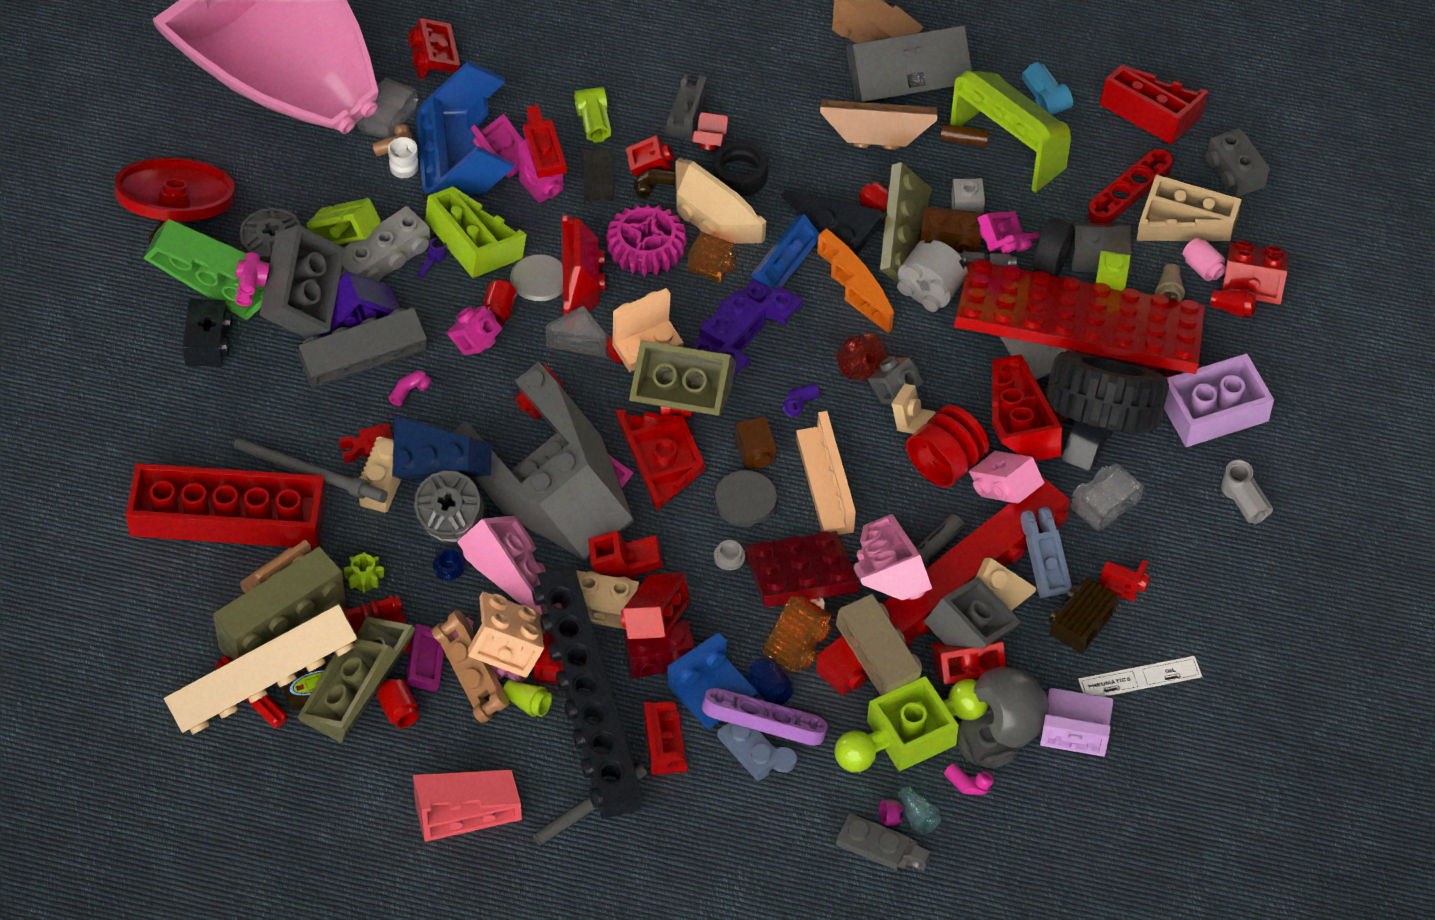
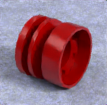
(947, 446)

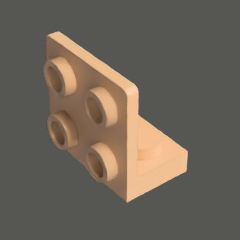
(645, 321)
(508, 635)

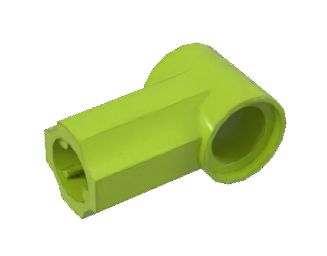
(592, 107)

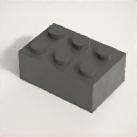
(302, 281)

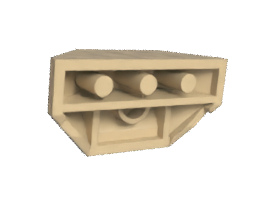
(715, 206)

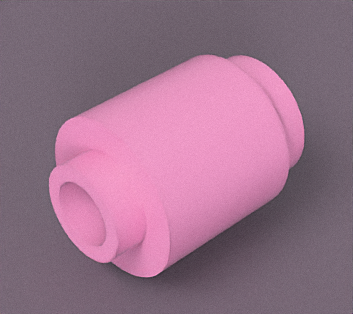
(1204, 259)

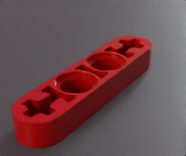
(1129, 186)

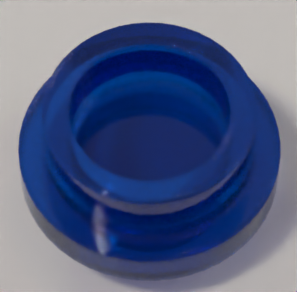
(448, 565)

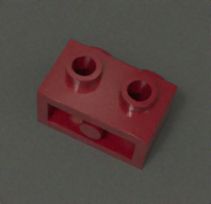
(653, 655)

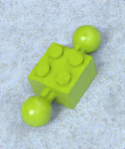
(910, 725)

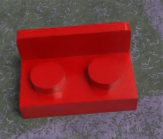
(433, 47)

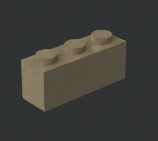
(878, 644)

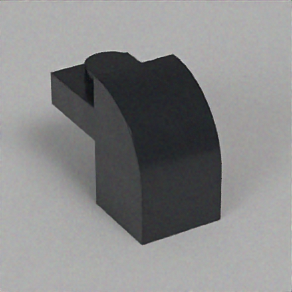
(1085, 445)

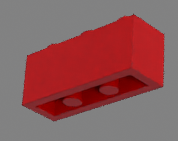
(656, 606)

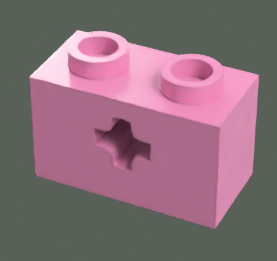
(1006, 477)

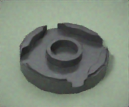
(745, 498)
(978, 744)

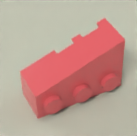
(465, 802)

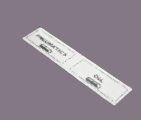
(1141, 677)

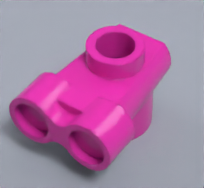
(251, 273)

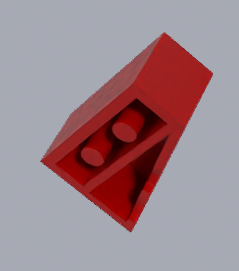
(1152, 104)

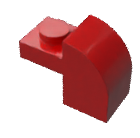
(616, 558)

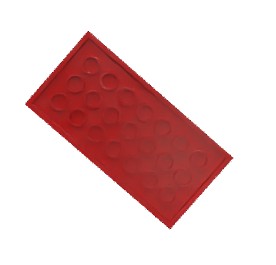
(1081, 316)

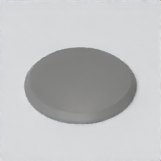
(538, 277)

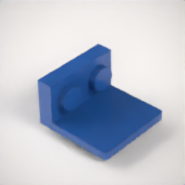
(706, 669)

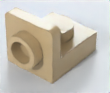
(908, 410)

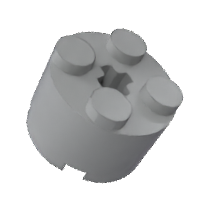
(931, 274)

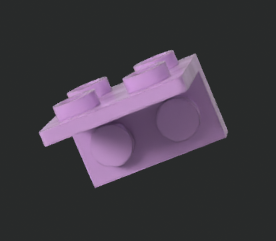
(1077, 722)

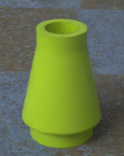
(528, 697)

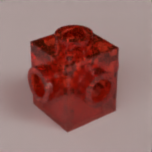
(860, 356)

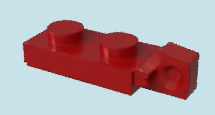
(543, 144)

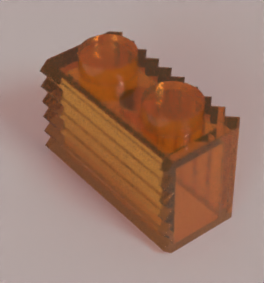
(797, 634)

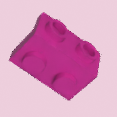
(500, 139)
(1004, 232)

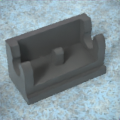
(687, 108)

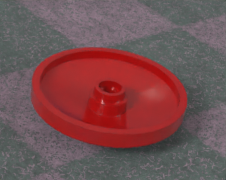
(174, 189)

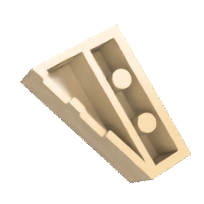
(1187, 212)

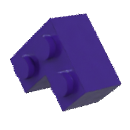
(359, 300)

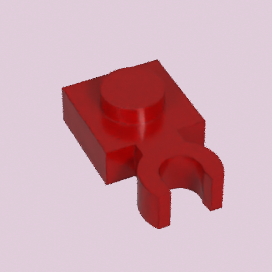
(365, 442)

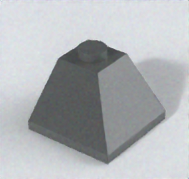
(1093, 238)
(971, 617)

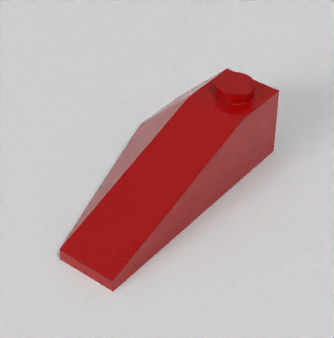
(1022, 411)

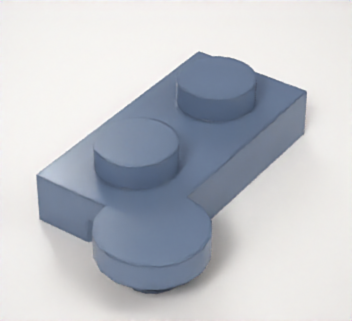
(756, 751)

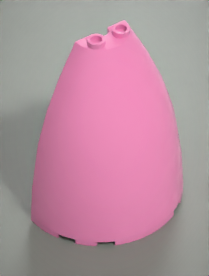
(281, 54)

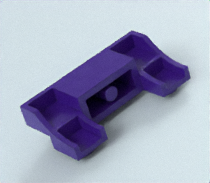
(743, 317)

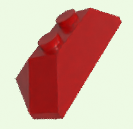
(580, 266)

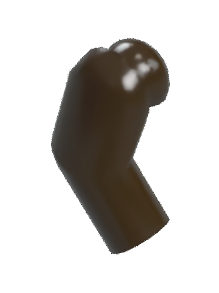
(650, 178)

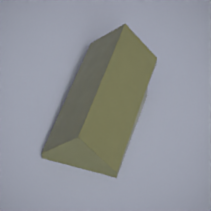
(355, 677)

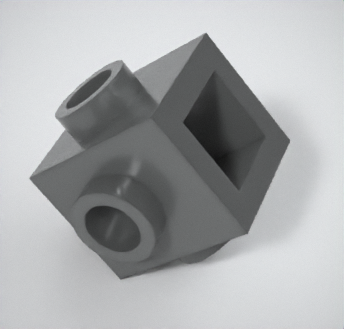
(892, 376)

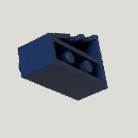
(428, 450)

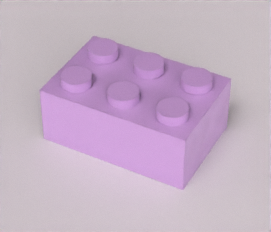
(1217, 400)

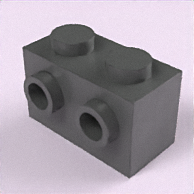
(1237, 162)

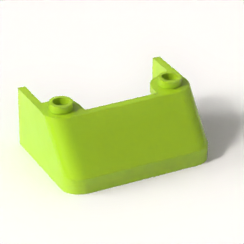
(1018, 115)

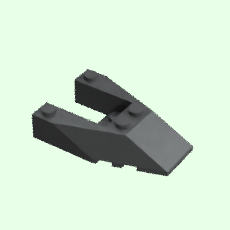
(566, 484)

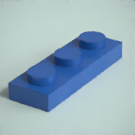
(787, 253)

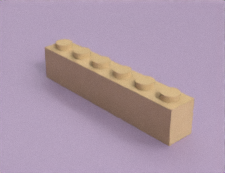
(261, 668)

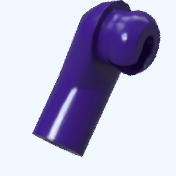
(796, 398)

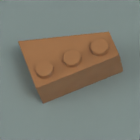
(871, 20)

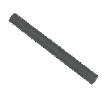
(573, 815)

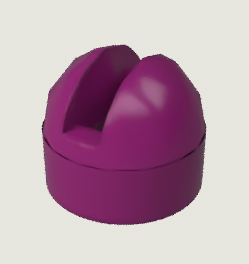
(890, 812)

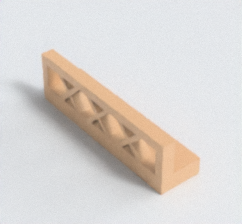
(826, 477)

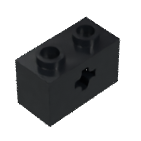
(206, 332)

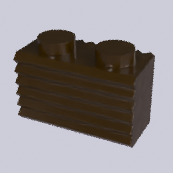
(1083, 614)

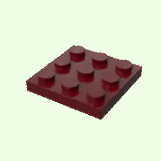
(801, 566)

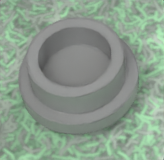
(729, 555)

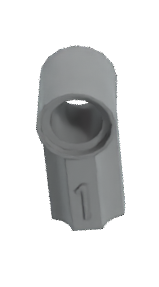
(1245, 492)

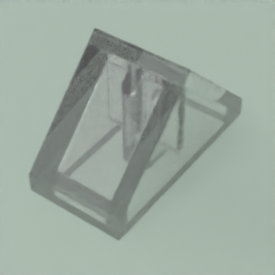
(577, 333)

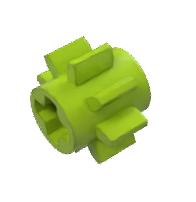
(364, 572)

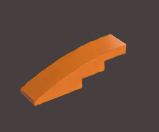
(860, 285)

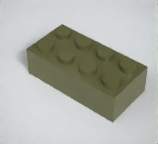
(280, 604)

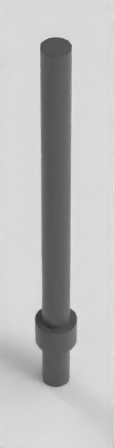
(356, 486)

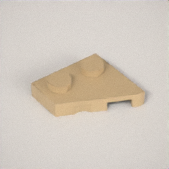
(1004, 583)

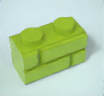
(345, 221)

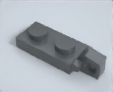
(881, 844)

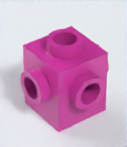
(474, 330)

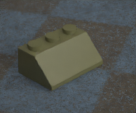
(682, 378)

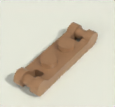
(474, 675)

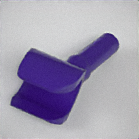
(434, 255)

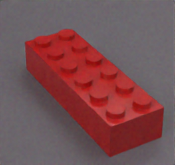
(225, 505)

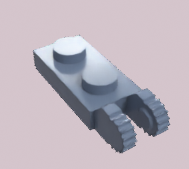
(1046, 553)

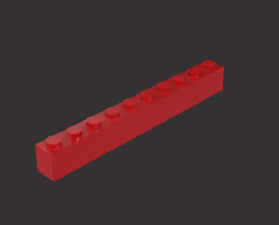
(996, 539)

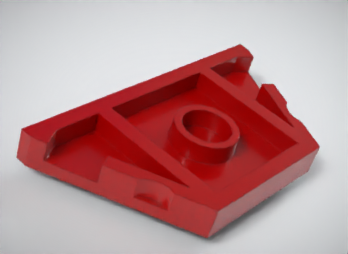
(662, 453)

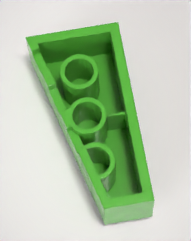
(201, 264)

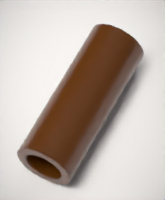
(964, 135)

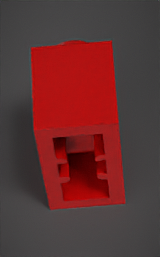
(961, 663)

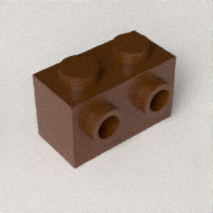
(952, 227)

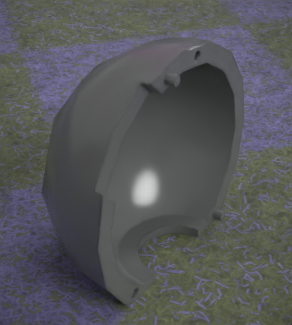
(1016, 702)

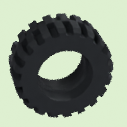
(1107, 392)

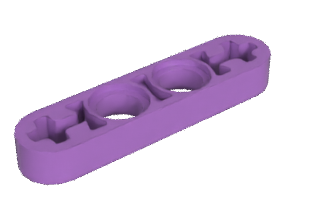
(732, 706)

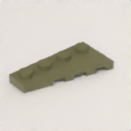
(904, 220)

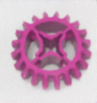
(646, 239)

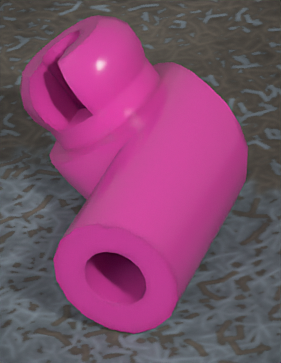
(406, 384)
(967, 784)

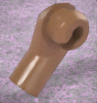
(381, 146)

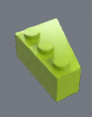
(471, 234)

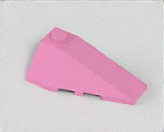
(504, 555)
(890, 561)

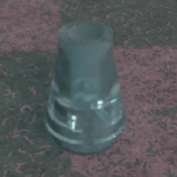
(919, 811)

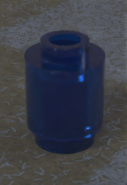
(770, 681)

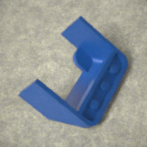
(445, 135)

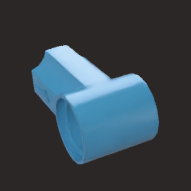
(1046, 90)

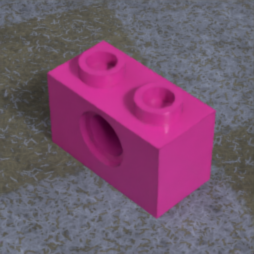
(539, 188)

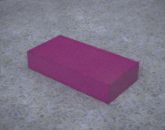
(424, 660)

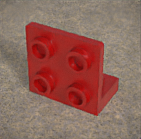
(1256, 269)

